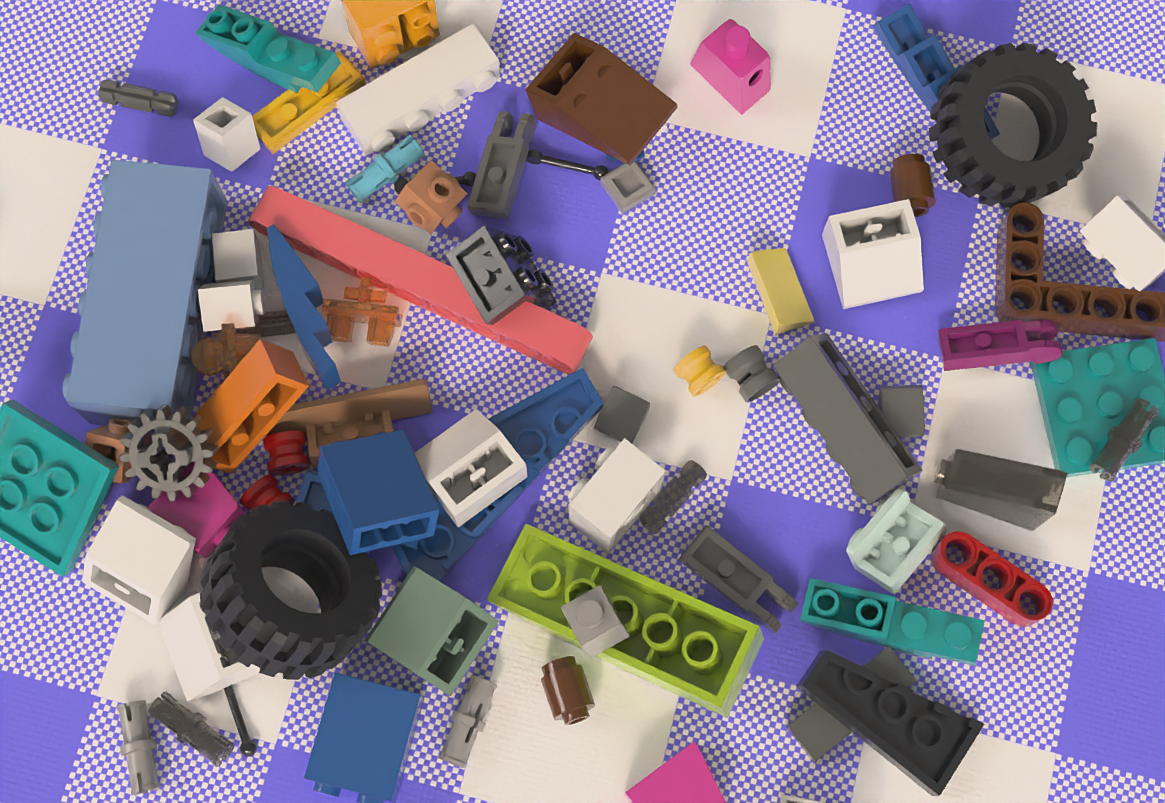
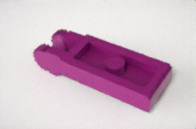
(998, 344)

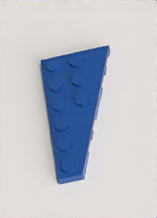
(538, 432)

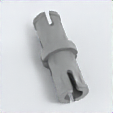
(467, 721)
(138, 747)

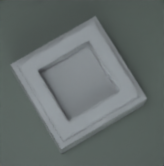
(627, 186)

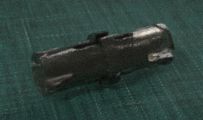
(1124, 439)
(191, 728)

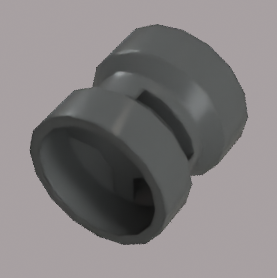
(751, 373)

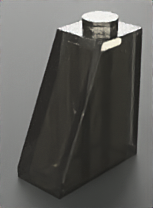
(1000, 487)

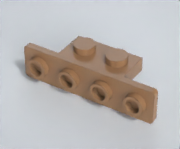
(354, 414)

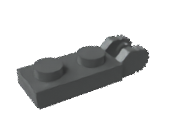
(501, 166)
(735, 576)

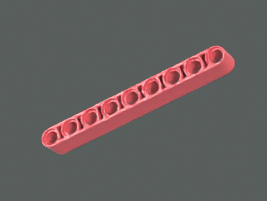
(416, 278)

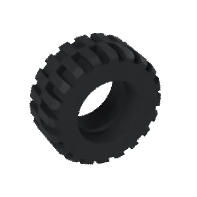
(1051, 95)
(263, 626)

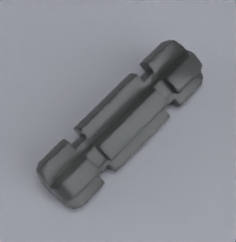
(138, 97)

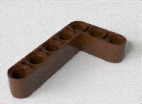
(1076, 298)

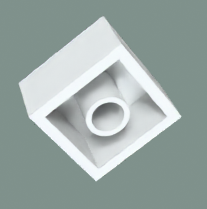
(615, 494)

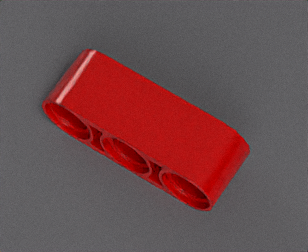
(1012, 579)

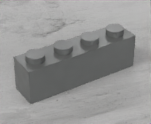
(846, 418)

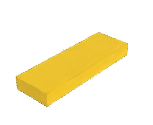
(295, 112)

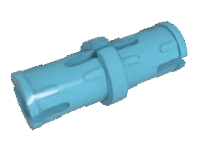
(385, 168)

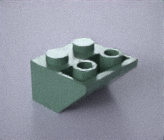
(432, 630)

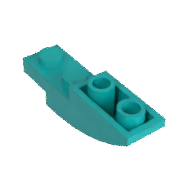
(266, 52)
(892, 623)

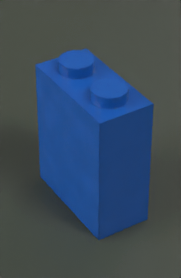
(377, 491)
(363, 739)

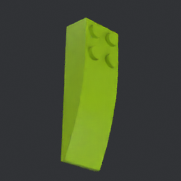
(672, 635)

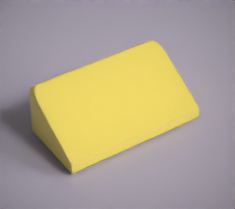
(779, 289)

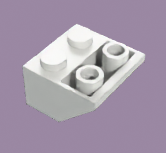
(1128, 242)
(874, 253)
(470, 466)
(139, 560)
(196, 653)

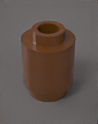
(913, 181)
(567, 690)

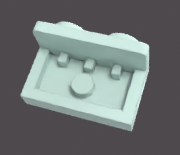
(894, 541)

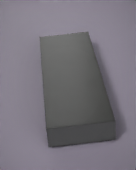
(820, 732)

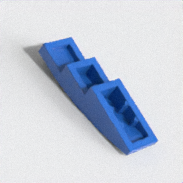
(920, 57)
(301, 298)

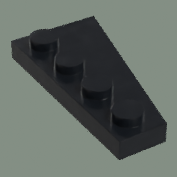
(903, 727)

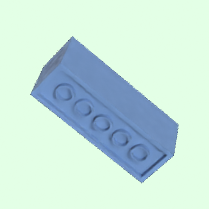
(144, 291)

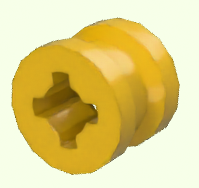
(699, 371)

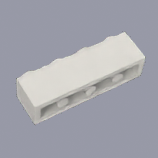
(419, 90)

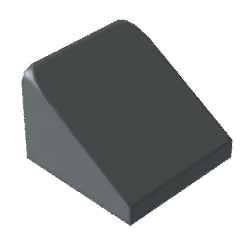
(904, 409)
(622, 415)

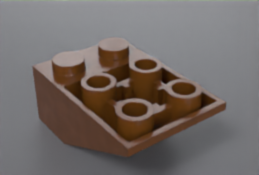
(599, 99)

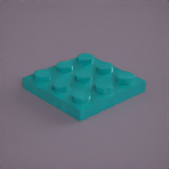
(1091, 393)
(48, 488)

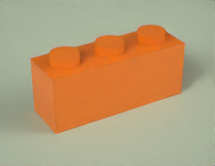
(251, 402)

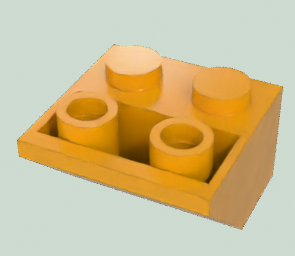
(390, 27)

